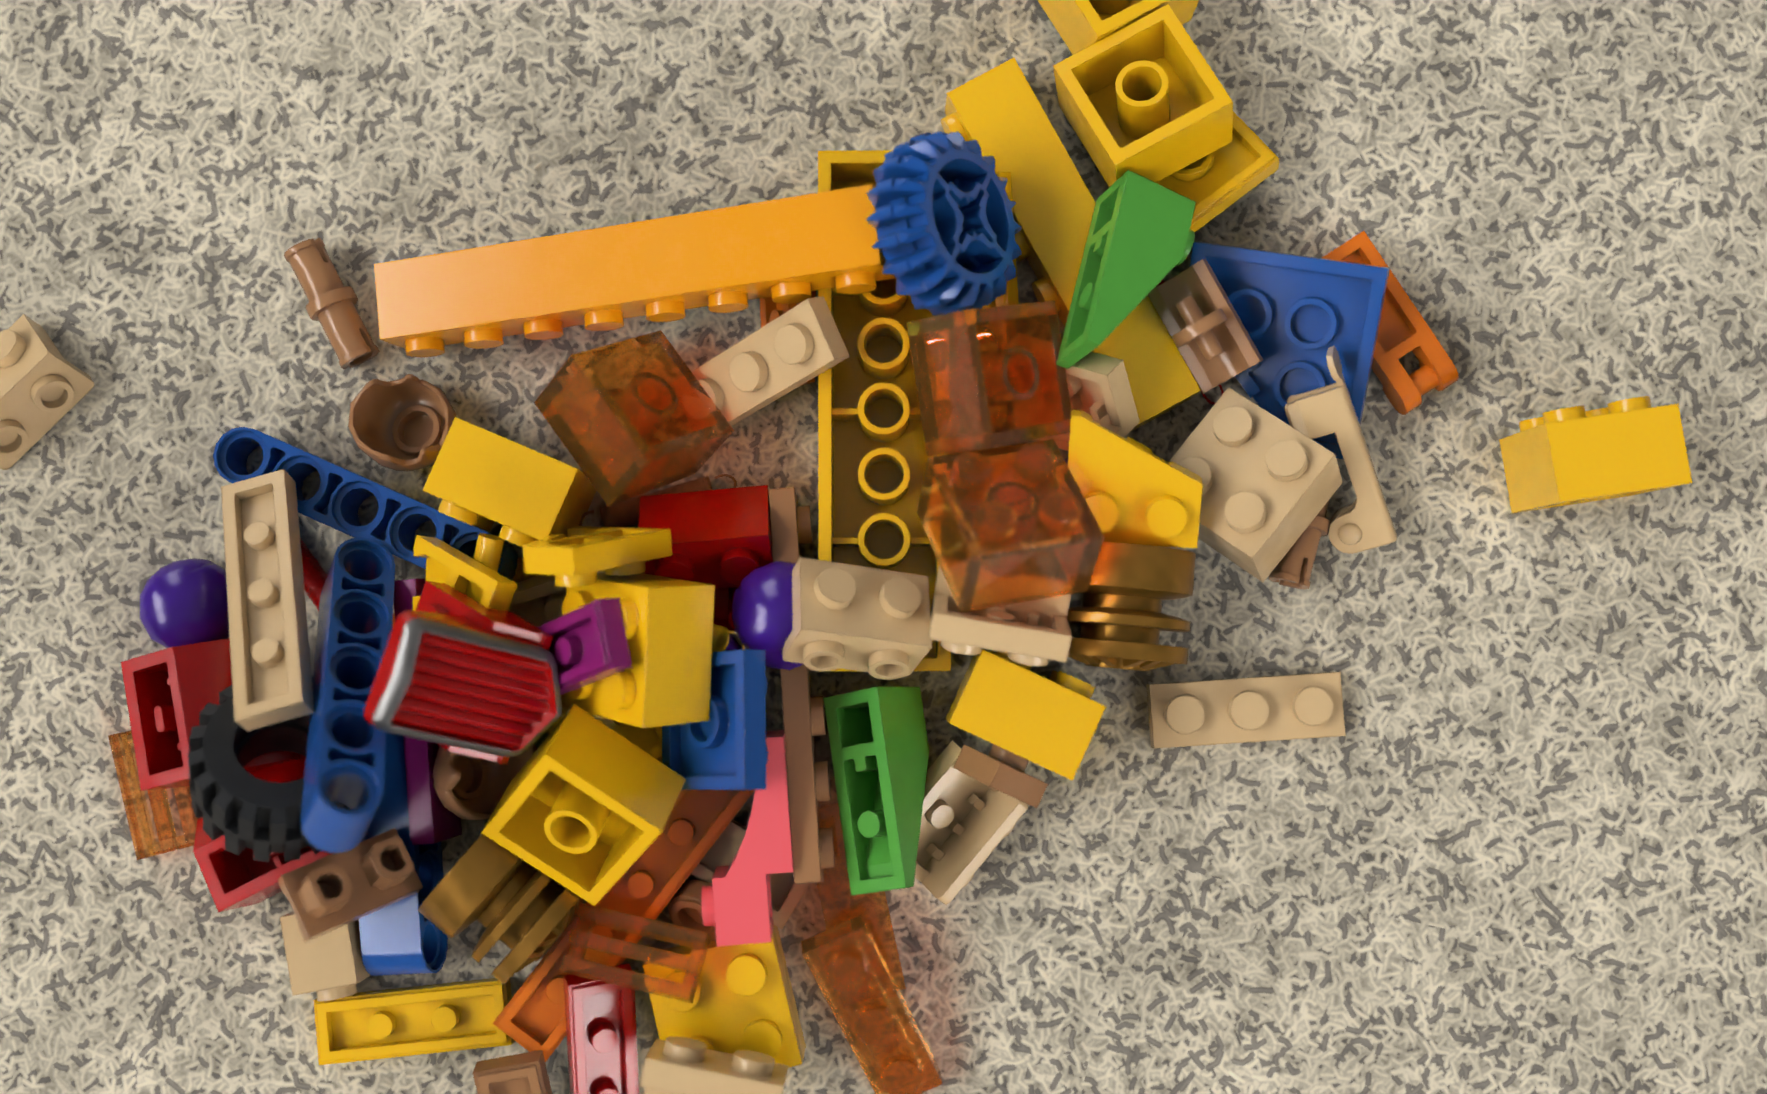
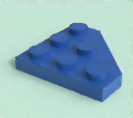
(1294, 314)

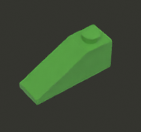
(1131, 245)
(880, 782)

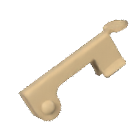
(1328, 411)

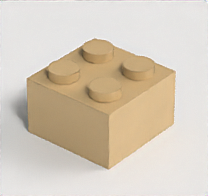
(1257, 481)

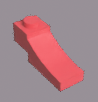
(741, 892)

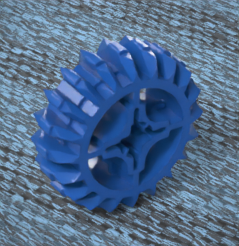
(944, 223)

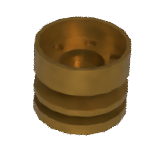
(1124, 607)
(508, 899)

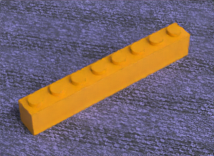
(631, 271)

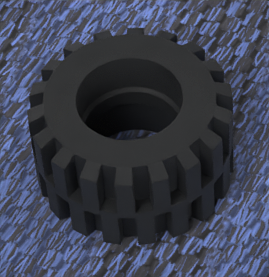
(233, 801)

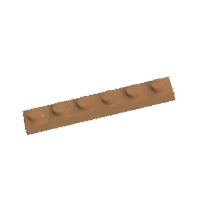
(802, 715)

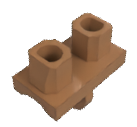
(1204, 326)
(350, 884)

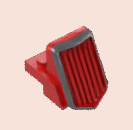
(465, 678)

